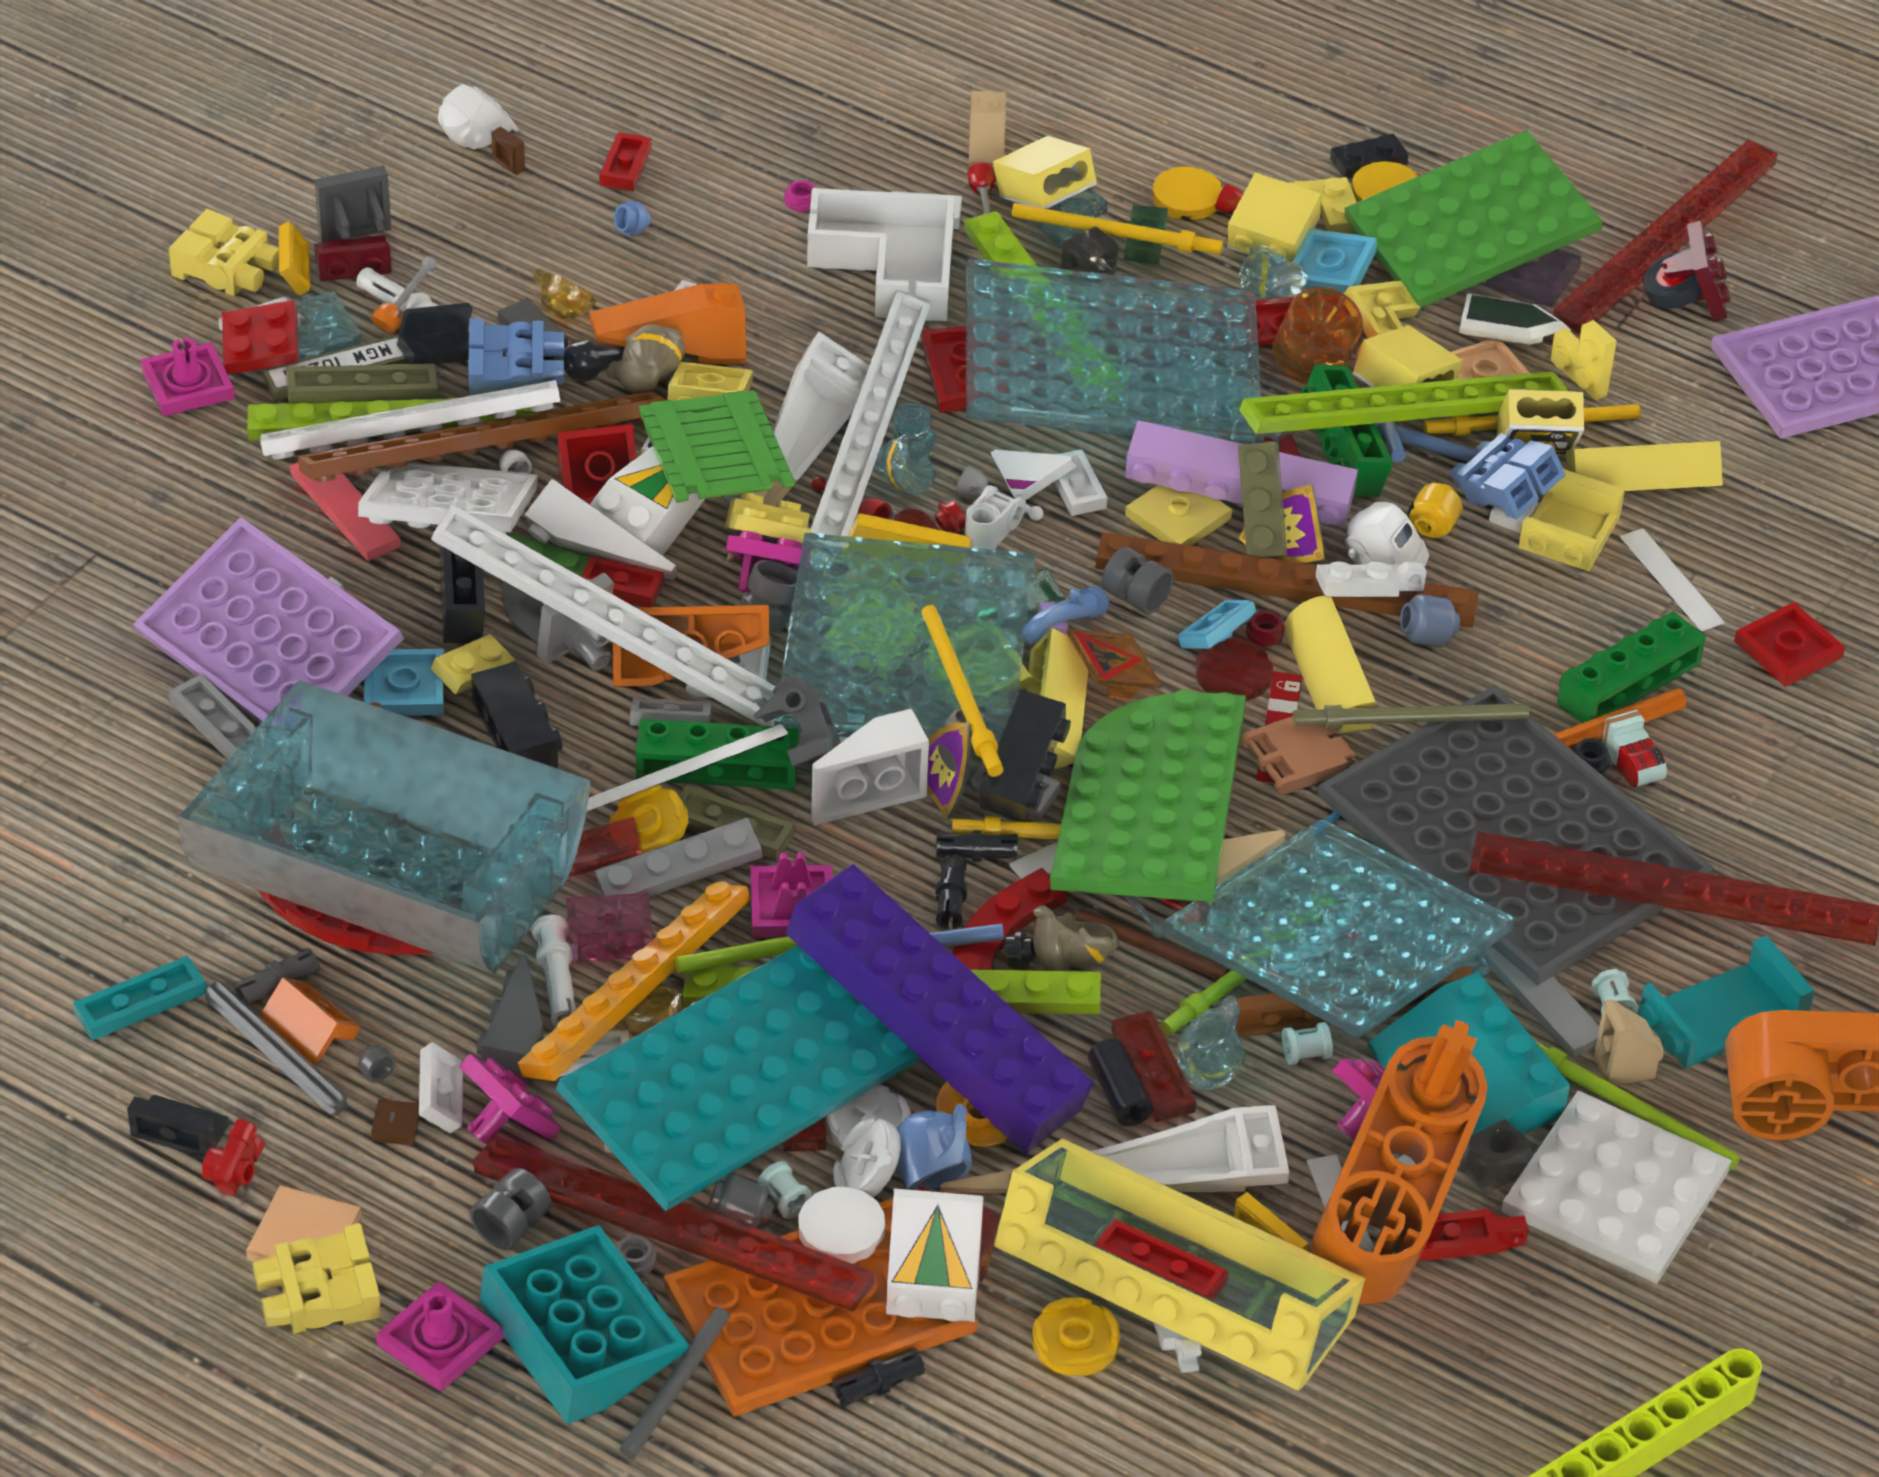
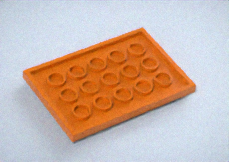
(789, 1341)

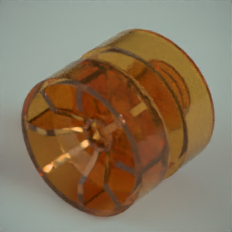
(1317, 330)

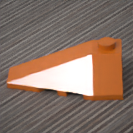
(705, 314)
(722, 629)

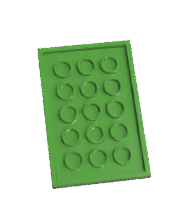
(1473, 218)

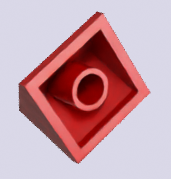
(592, 457)

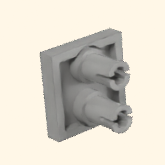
(562, 634)

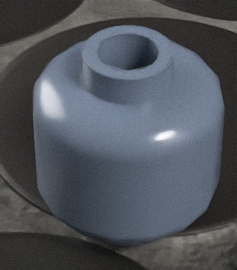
(1429, 620)

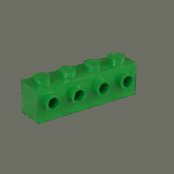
(1354, 445)
(1631, 668)
(671, 742)

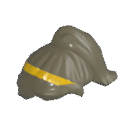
(648, 358)
(1070, 943)

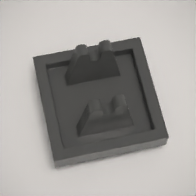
(353, 204)

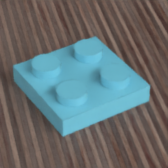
(1335, 258)
(406, 683)

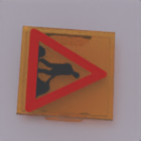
(1114, 662)

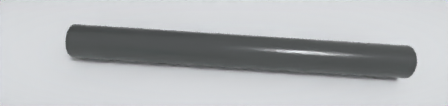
(674, 1383)

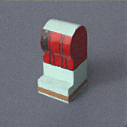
(1633, 749)

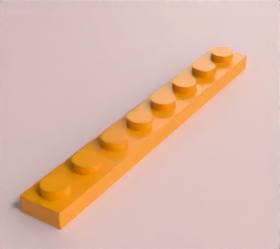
(633, 982)

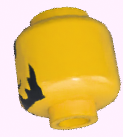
(1436, 508)

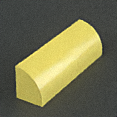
(1651, 465)
(1327, 658)
(1061, 676)

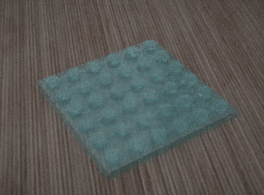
(868, 647)
(1339, 927)

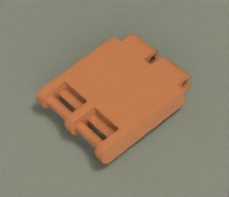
(1298, 754)

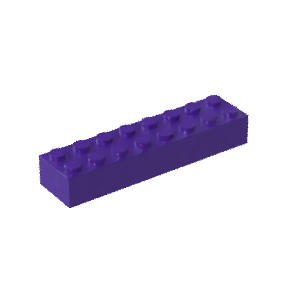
(939, 1008)

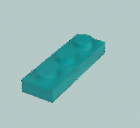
(139, 997)

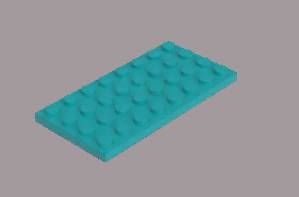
(734, 1076)

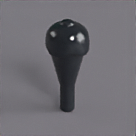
(587, 359)

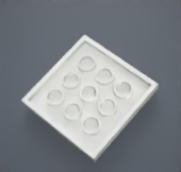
(426, 491)
(1616, 1186)

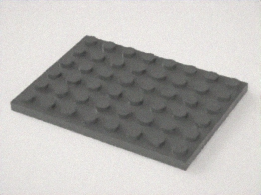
(1515, 781)

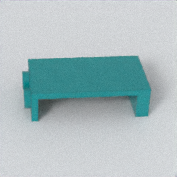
(1701, 1016)

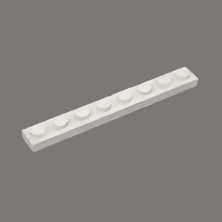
(395, 422)

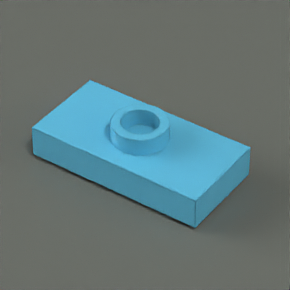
(1217, 624)

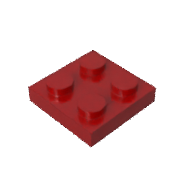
(260, 337)
(1789, 644)

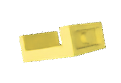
(1573, 520)

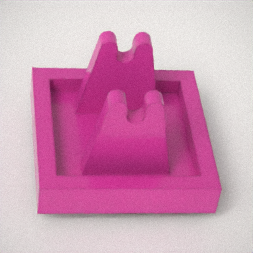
(752, 548)
(778, 890)

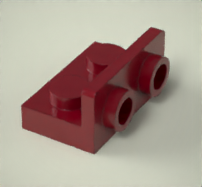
(348, 257)

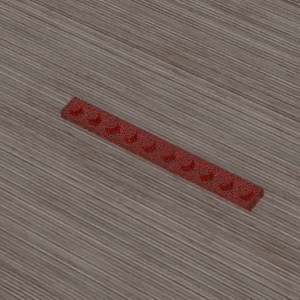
(1665, 235)
(1676, 888)
(682, 1225)

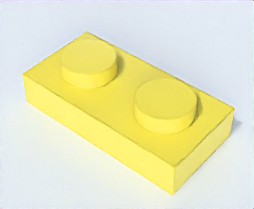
(458, 665)

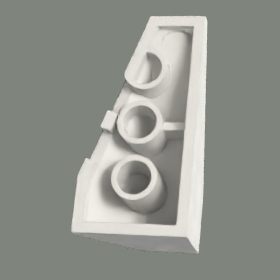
(581, 528)

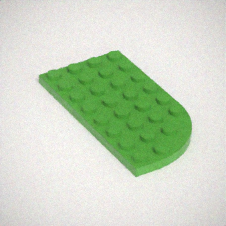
(1151, 798)

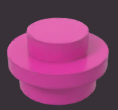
(799, 196)

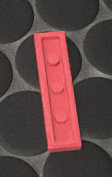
(340, 503)

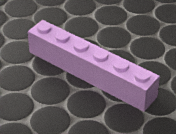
(1212, 469)

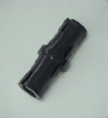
(977, 845)
(951, 892)
(878, 1377)

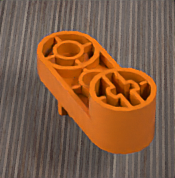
(1800, 1067)
(1412, 1114)

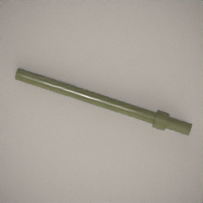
(1334, 716)

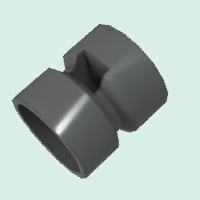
(1137, 580)
(772, 585)
(510, 1208)

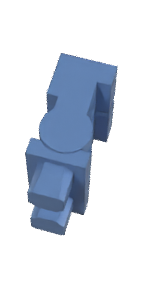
(512, 356)
(1508, 474)

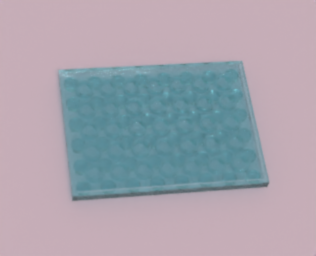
(1108, 351)

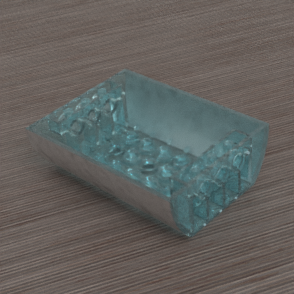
(397, 797)

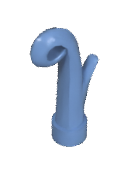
(1083, 604)

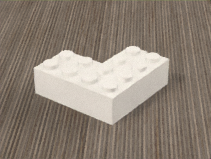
(890, 233)

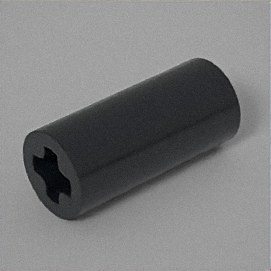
(1120, 1082)

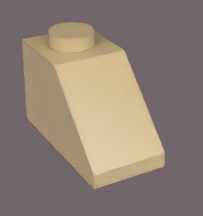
(986, 126)
(1626, 1046)

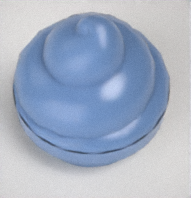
(631, 218)

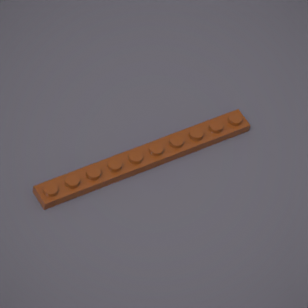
(469, 438)
(1268, 576)

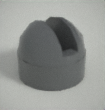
(376, 1063)

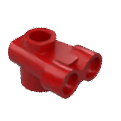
(234, 1164)

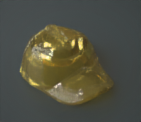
(562, 296)
(652, 1010)

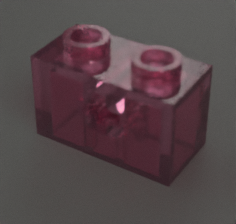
(608, 926)

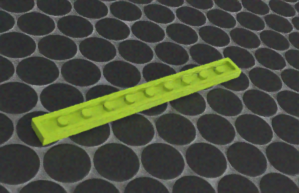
(1389, 403)
(1021, 989)

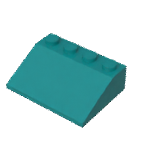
(1519, 1075)
(580, 1321)

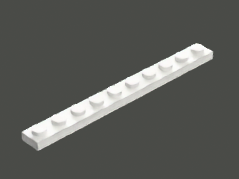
(870, 416)
(603, 613)

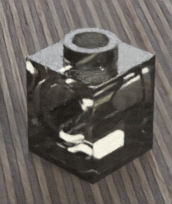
(1090, 252)
(1495, 1156)

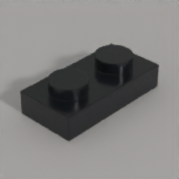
(1353, 156)

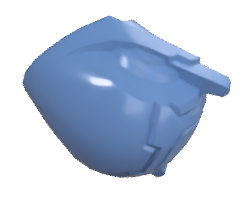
(934, 1148)

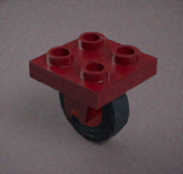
(1690, 276)

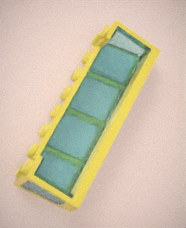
(1271, 1315)

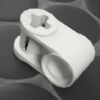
(992, 518)

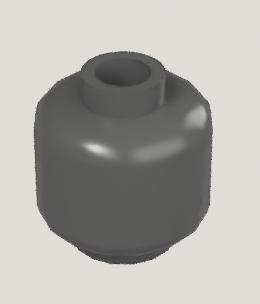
(741, 1201)

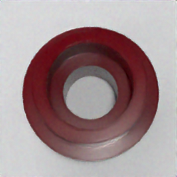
(1265, 628)

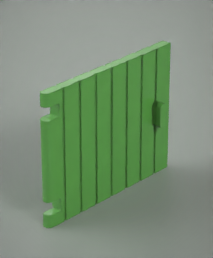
(715, 445)

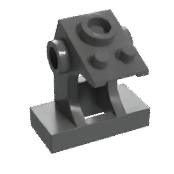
(812, 712)

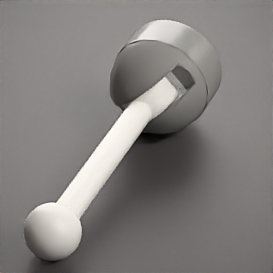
(974, 482)

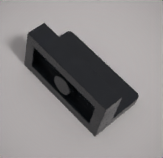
(435, 334)
(176, 1124)

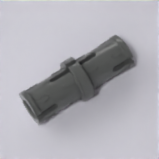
(267, 980)

